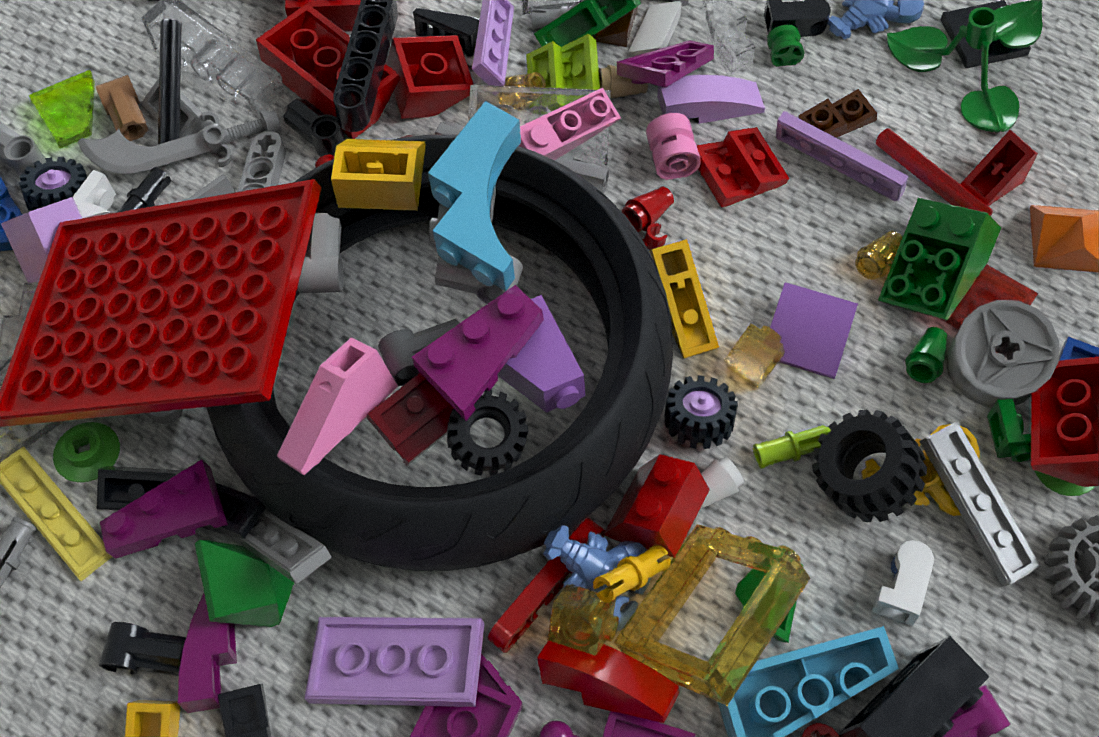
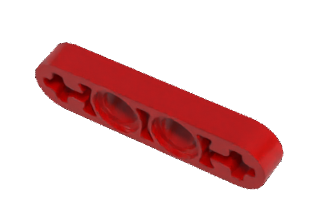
(538, 592)

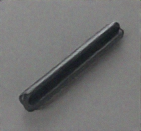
(169, 80)

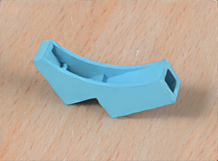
(465, 184)

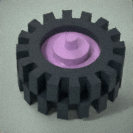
(51, 182)
(700, 412)

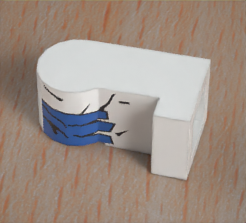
(911, 574)

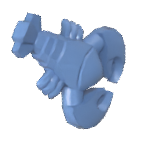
(874, 14)
(591, 561)

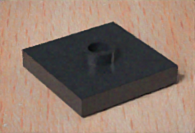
(972, 57)

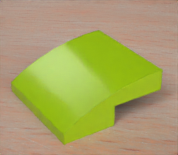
(567, 66)

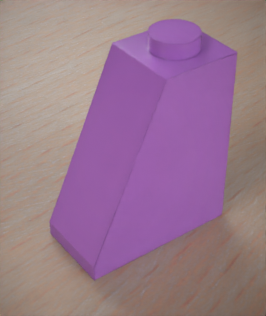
(546, 367)

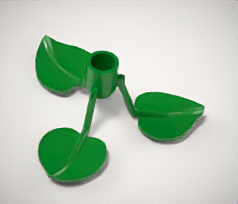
(1015, 27)

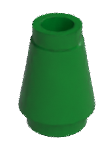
(927, 356)

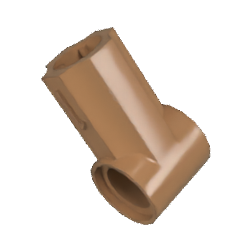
(122, 105)

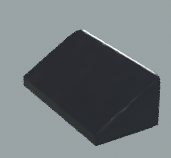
(123, 485)

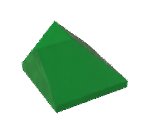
(241, 585)

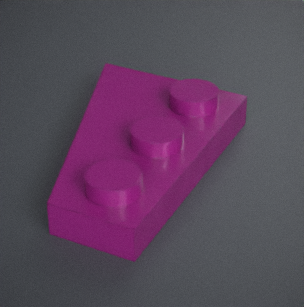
(474, 351)

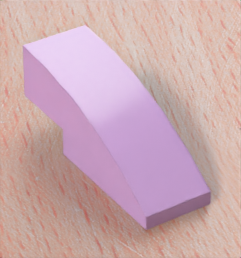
(711, 97)

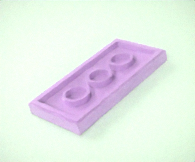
(396, 661)

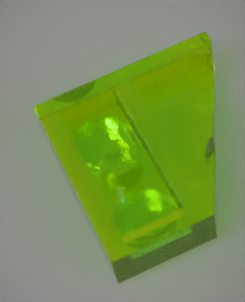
(67, 108)

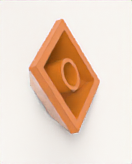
(1065, 238)

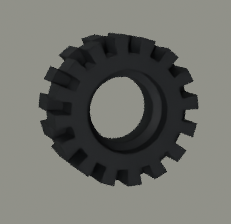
(488, 458)

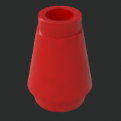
(648, 207)

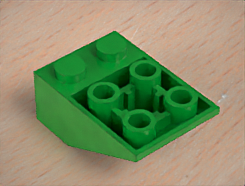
(939, 258)

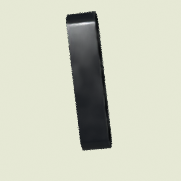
(364, 63)

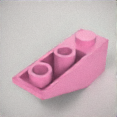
(569, 125)
(338, 399)

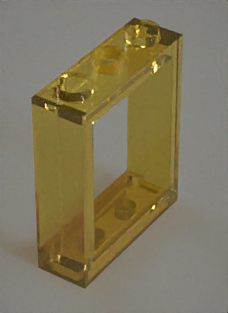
(748, 635)

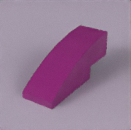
(204, 651)

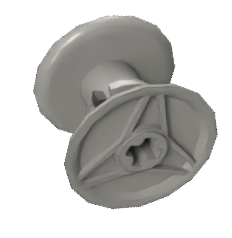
(1016, 333)

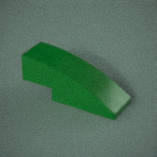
(584, 19)

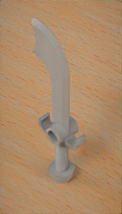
(124, 157)

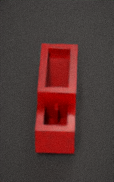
(609, 680)

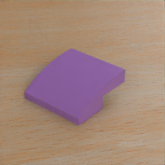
(812, 328)

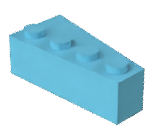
(805, 683)

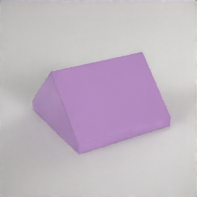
(34, 233)

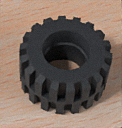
(887, 488)

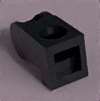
(807, 15)

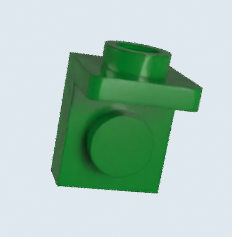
(1008, 430)

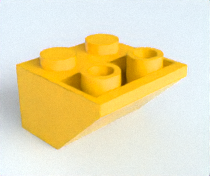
(378, 174)

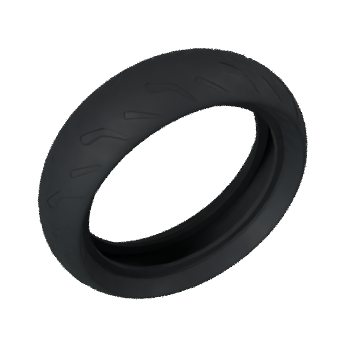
(559, 485)

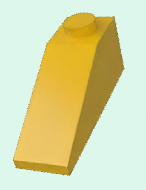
(685, 298)

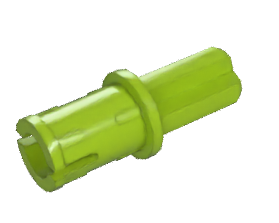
(788, 446)

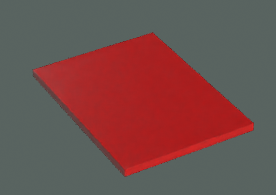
(162, 308)

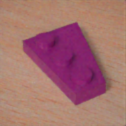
(666, 64)
(168, 510)

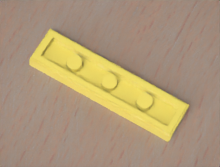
(52, 514)

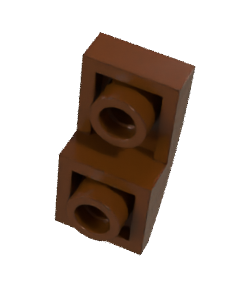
(841, 116)

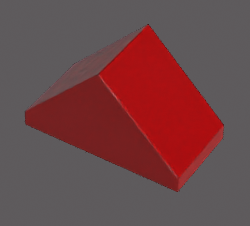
(1001, 169)

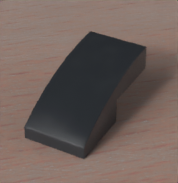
(245, 712)

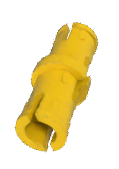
(631, 573)

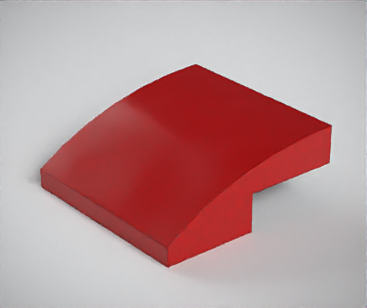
(740, 166)

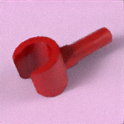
(650, 240)

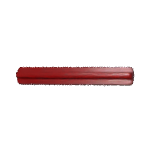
(929, 172)

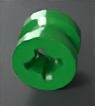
(785, 45)

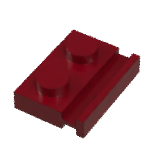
(412, 418)

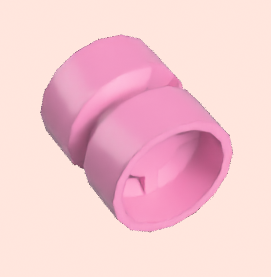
(673, 146)

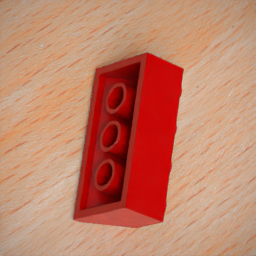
(309, 58)

